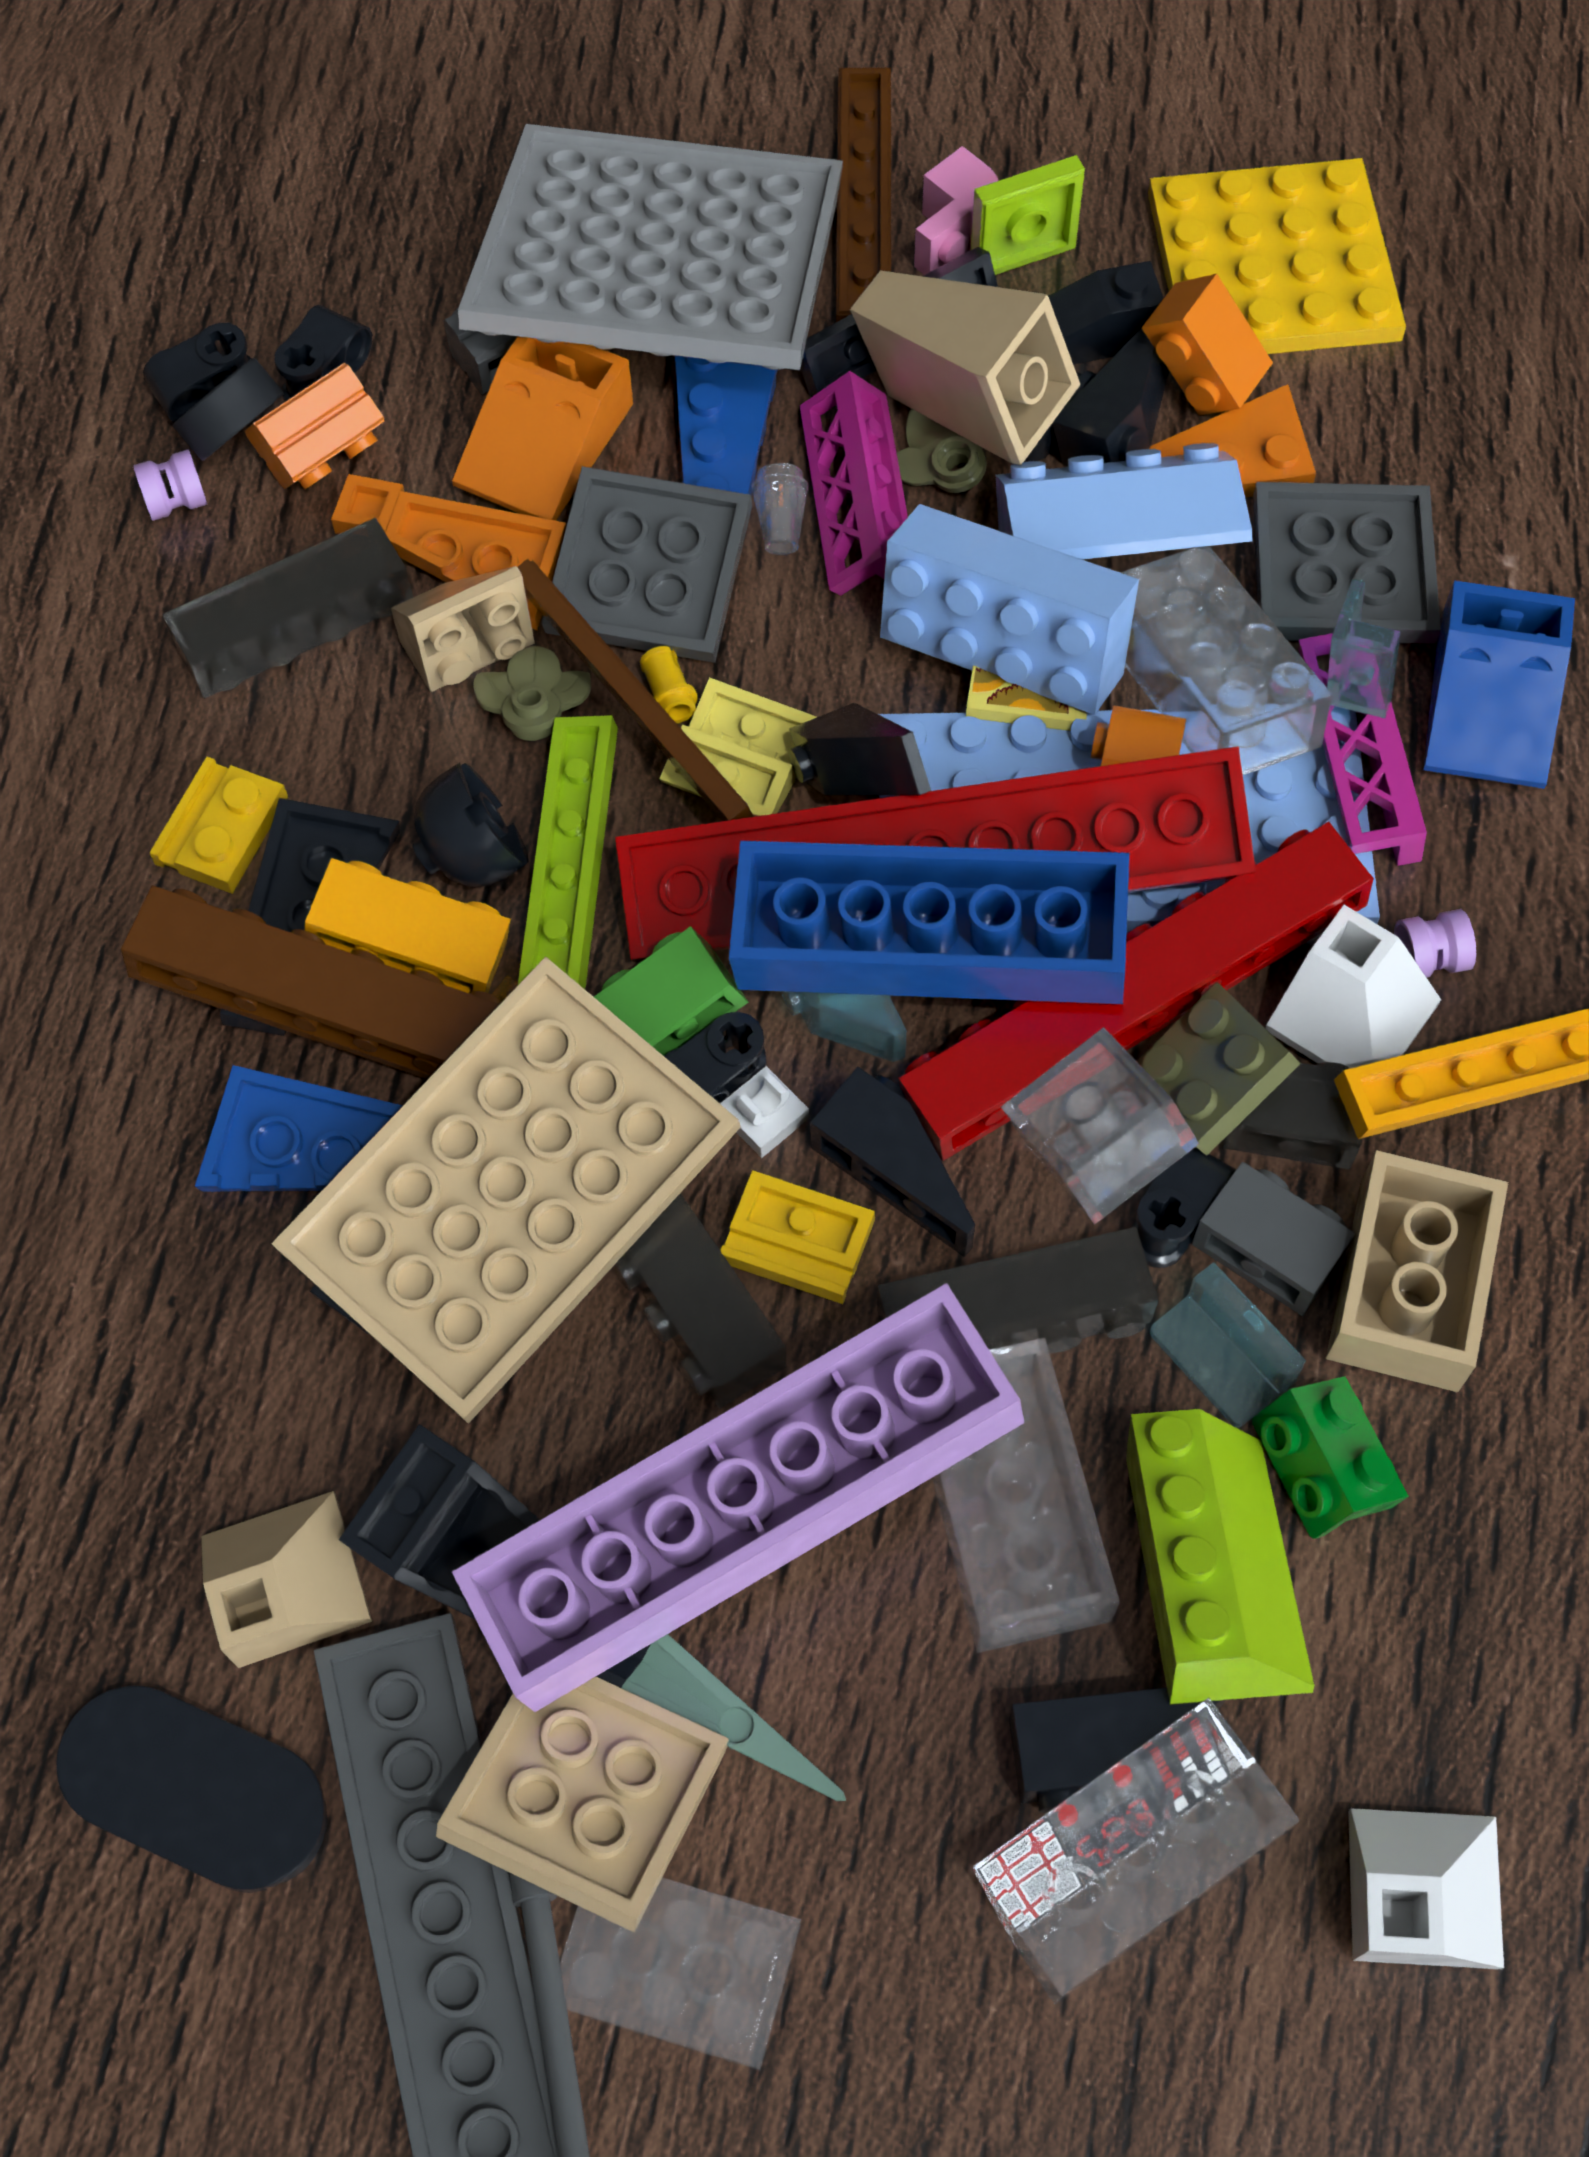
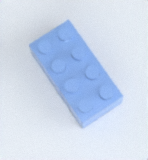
(1007, 607)

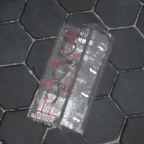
(1133, 1849)

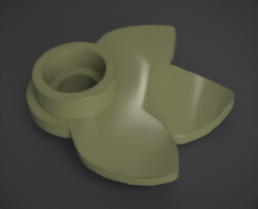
(934, 453)
(531, 692)

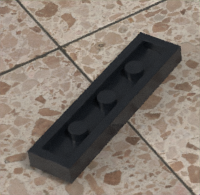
(841, 345)

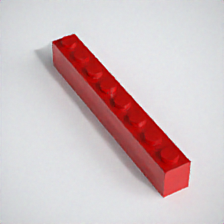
(1166, 972)

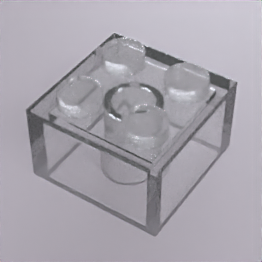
(1100, 1125)

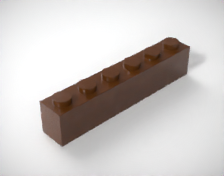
(300, 983)

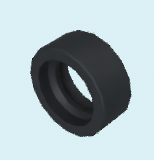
(228, 409)

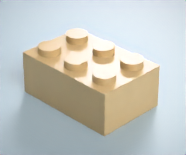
(1418, 1271)

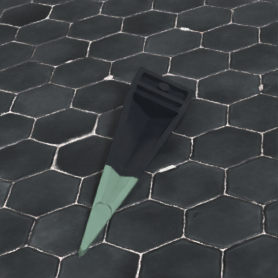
(445, 1510)

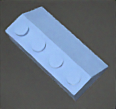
(1126, 504)

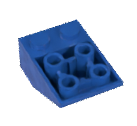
(1498, 683)

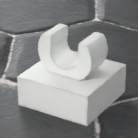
(766, 1111)

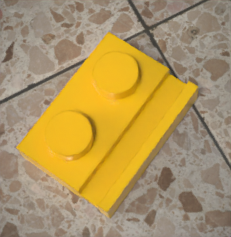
(218, 825)
(797, 1236)

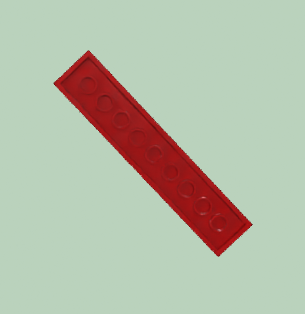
(1172, 813)

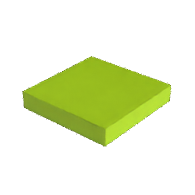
(1029, 214)

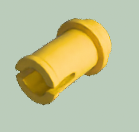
(668, 683)

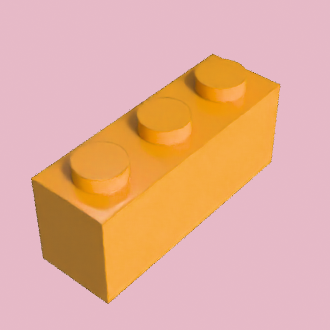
(408, 925)

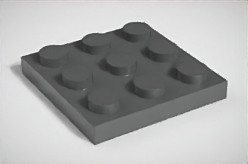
(1325, 535)
(652, 560)

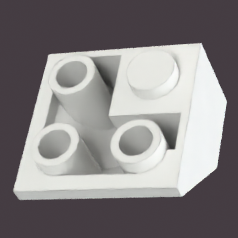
(1354, 996)
(1425, 1889)

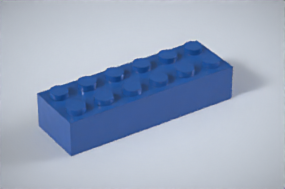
(930, 921)

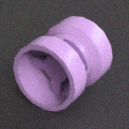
(182, 479)
(1440, 942)

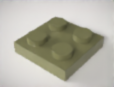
(1217, 1065)

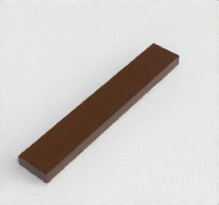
(864, 182)
(632, 695)

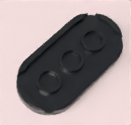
(192, 1788)

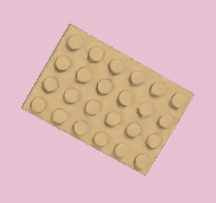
(506, 1188)

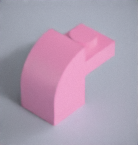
(949, 209)

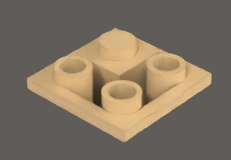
(464, 626)
(282, 1581)

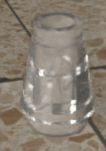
(780, 506)

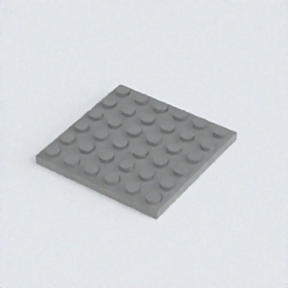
(655, 247)

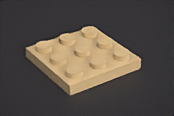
(585, 1796)

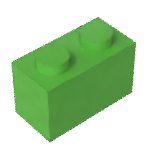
(673, 992)

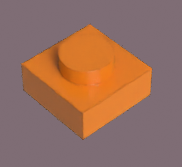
(364, 500)

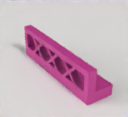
(867, 472)
(1391, 780)

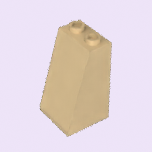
(969, 357)

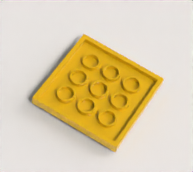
(1289, 246)

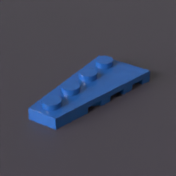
(722, 421)
(285, 1134)

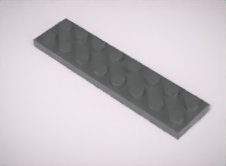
(435, 1915)

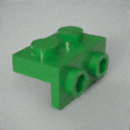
(1328, 1455)

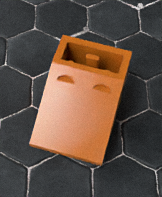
(542, 423)

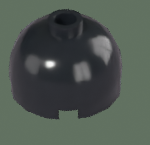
(465, 831)

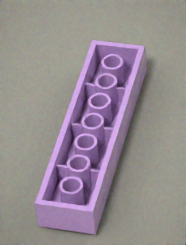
(738, 1498)

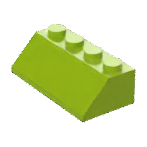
(1214, 1560)

